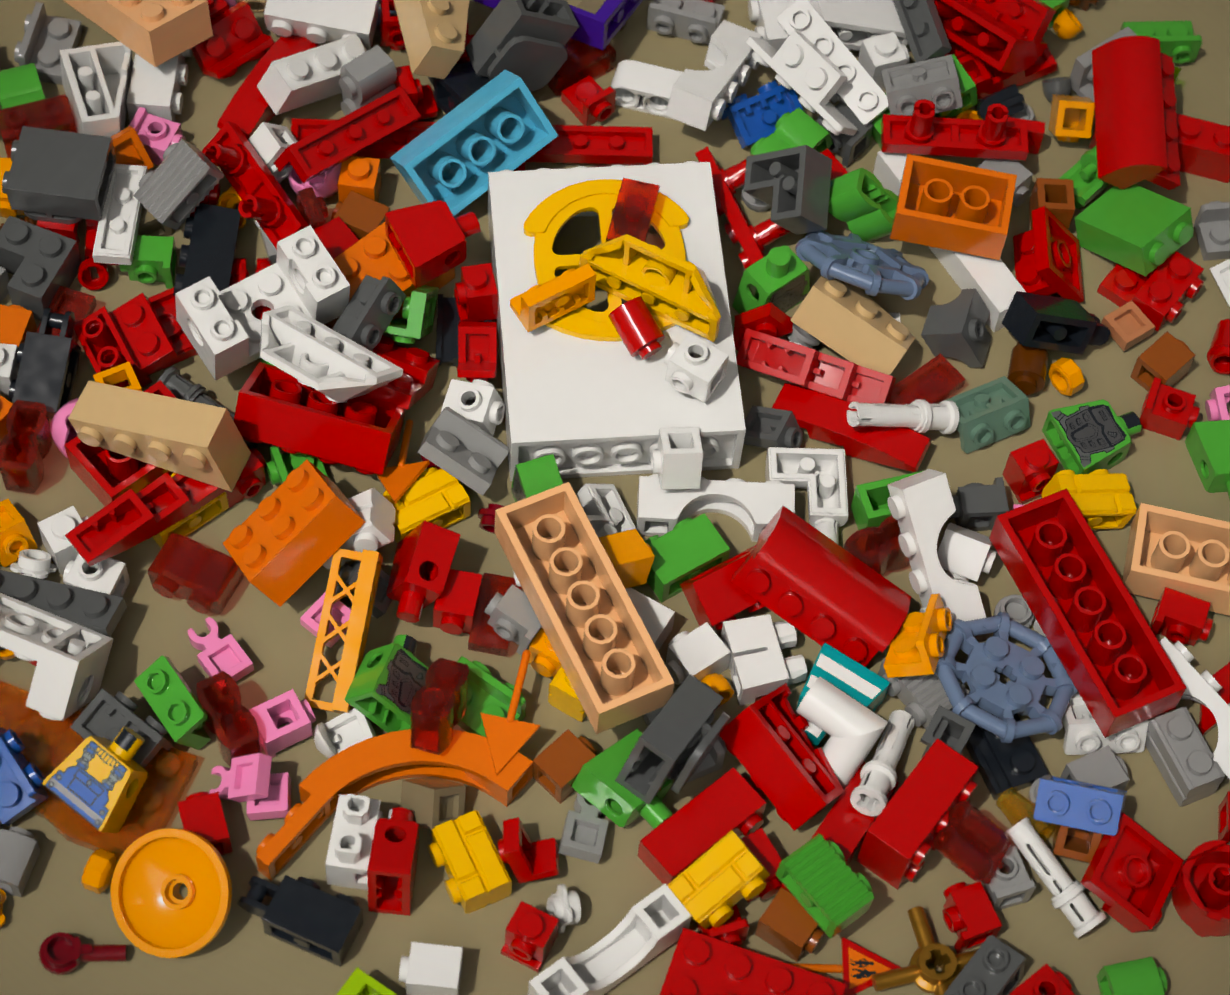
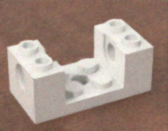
(223, 322)
(66, 653)

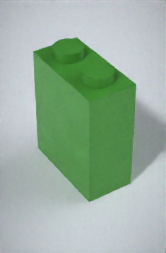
(1134, 227)

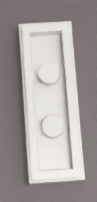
(120, 217)

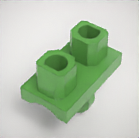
(1085, 179)

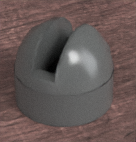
(1056, 86)

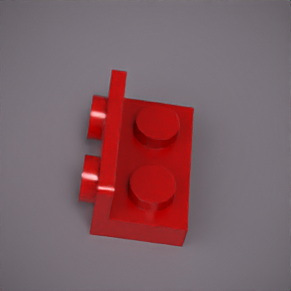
(234, 42)

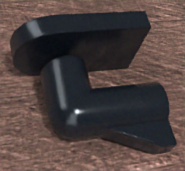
(1007, 96)

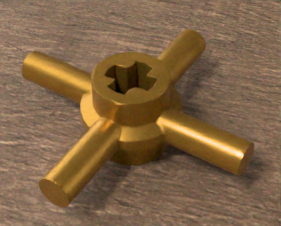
(927, 953)

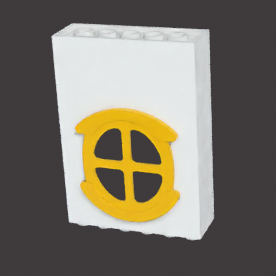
(573, 380)

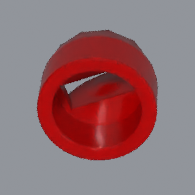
(85, 274)

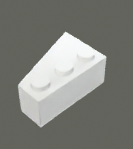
(97, 86)

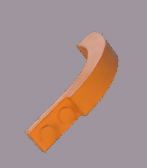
(382, 761)

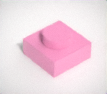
(311, 618)
(278, 800)

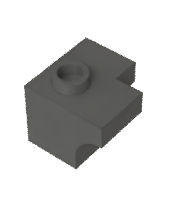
(959, 329)

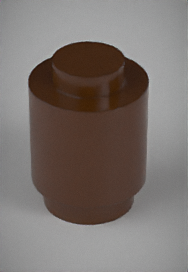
(1028, 368)

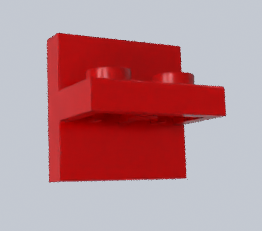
(1048, 258)

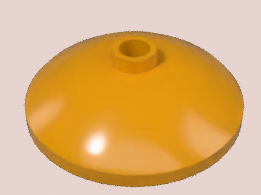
(149, 898)

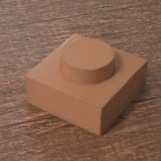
(1128, 325)

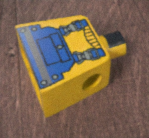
(101, 779)

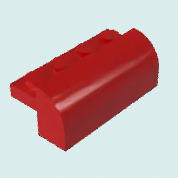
(998, 31)
(1135, 113)
(822, 588)

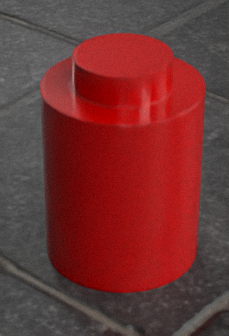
(637, 328)

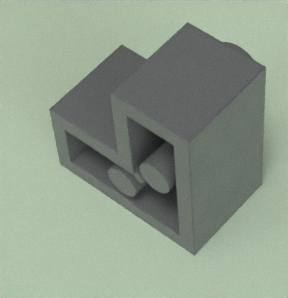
(794, 184)
(38, 262)

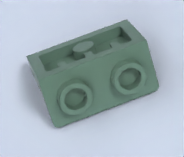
(991, 413)

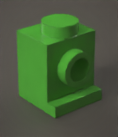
(153, 260)

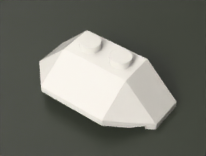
(322, 356)

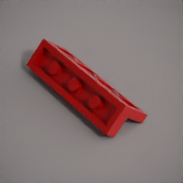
(349, 135)

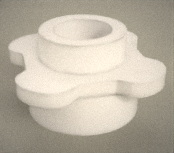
(34, 564)
(564, 906)

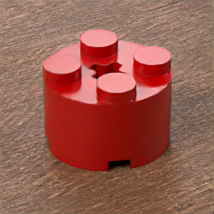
(1203, 889)

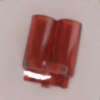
(972, 842)

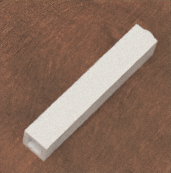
(986, 275)

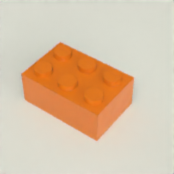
(953, 206)
(377, 258)
(293, 533)

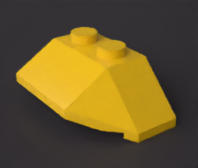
(666, 283)

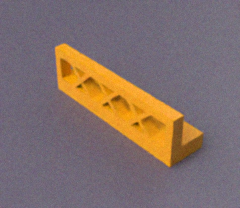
(356, 627)

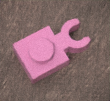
(219, 653)
(246, 778)

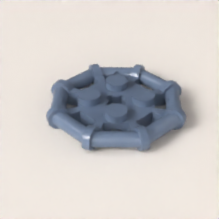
(862, 264)
(1019, 665)

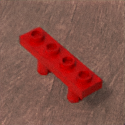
(953, 136)
(254, 183)
(738, 229)

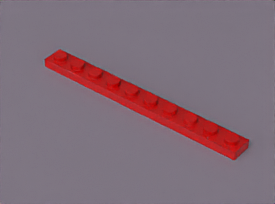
(572, 145)

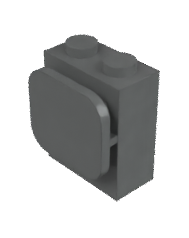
(524, 40)
(59, 175)
(674, 741)

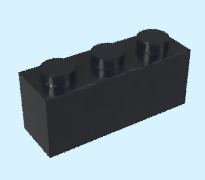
(211, 246)

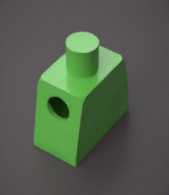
(1210, 452)
(598, 786)

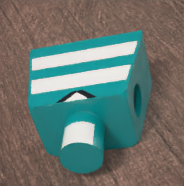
(848, 677)

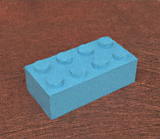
(483, 134)

